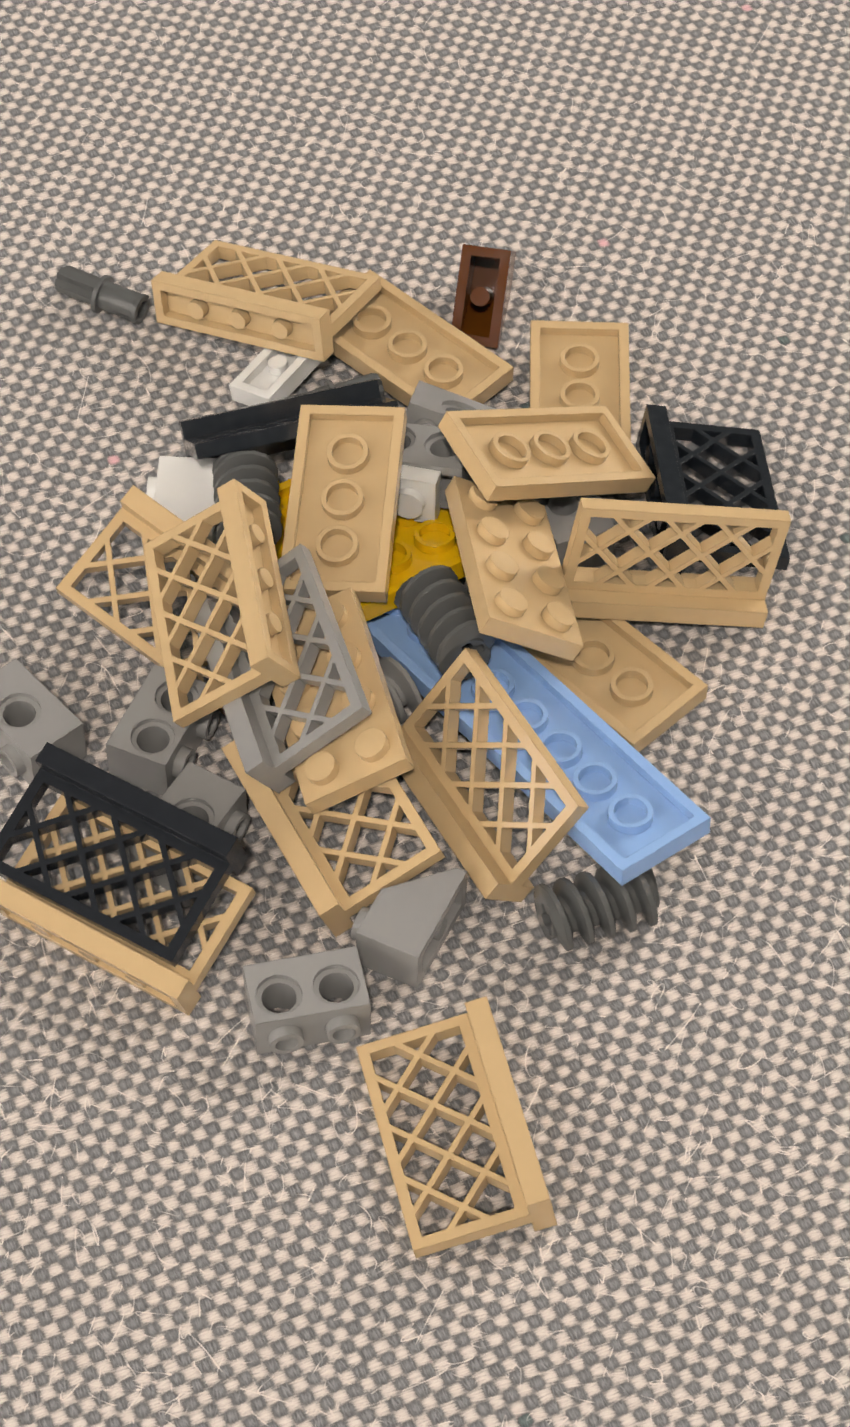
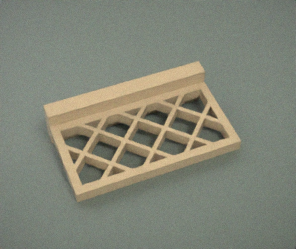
(264, 318)
(148, 521)
(252, 587)
(664, 593)
(459, 812)
(312, 862)
(142, 970)
(506, 1128)

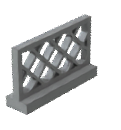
(252, 718)

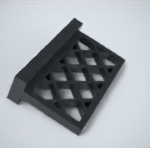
(269, 425)
(670, 459)
(149, 819)

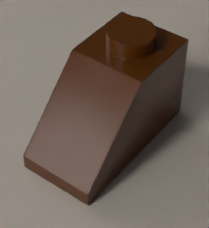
(483, 293)

